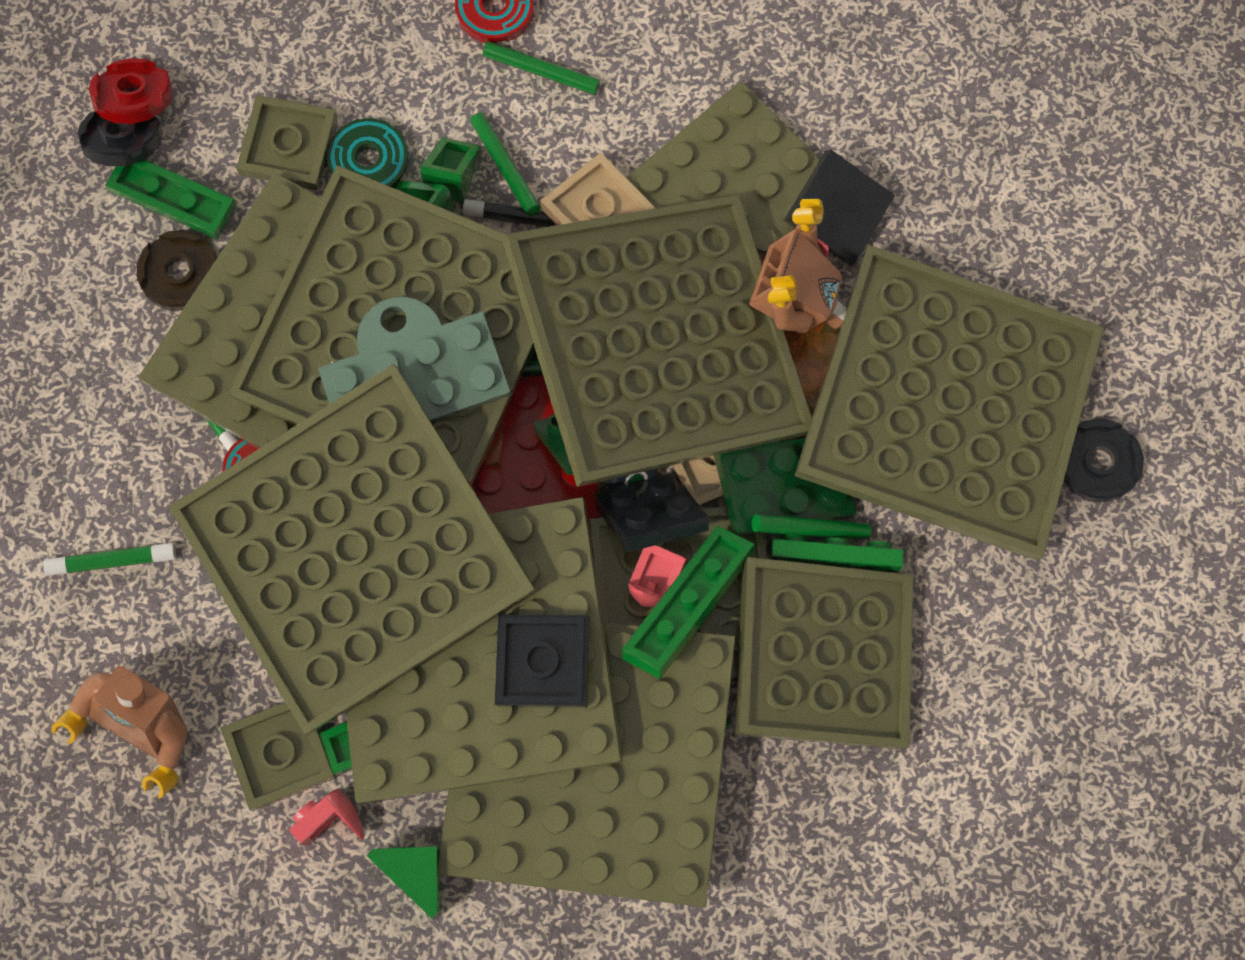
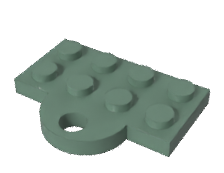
(444, 365)

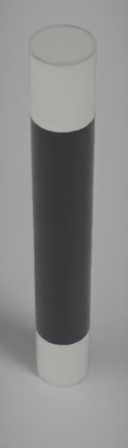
(504, 213)

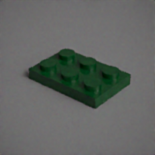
(764, 484)

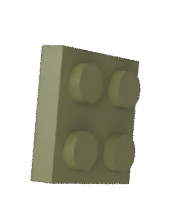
(287, 141)
(275, 756)

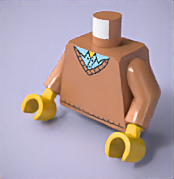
(797, 279)
(134, 713)

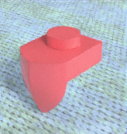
(655, 574)
(316, 817)

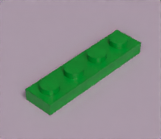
(687, 602)

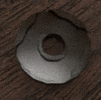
(158, 257)

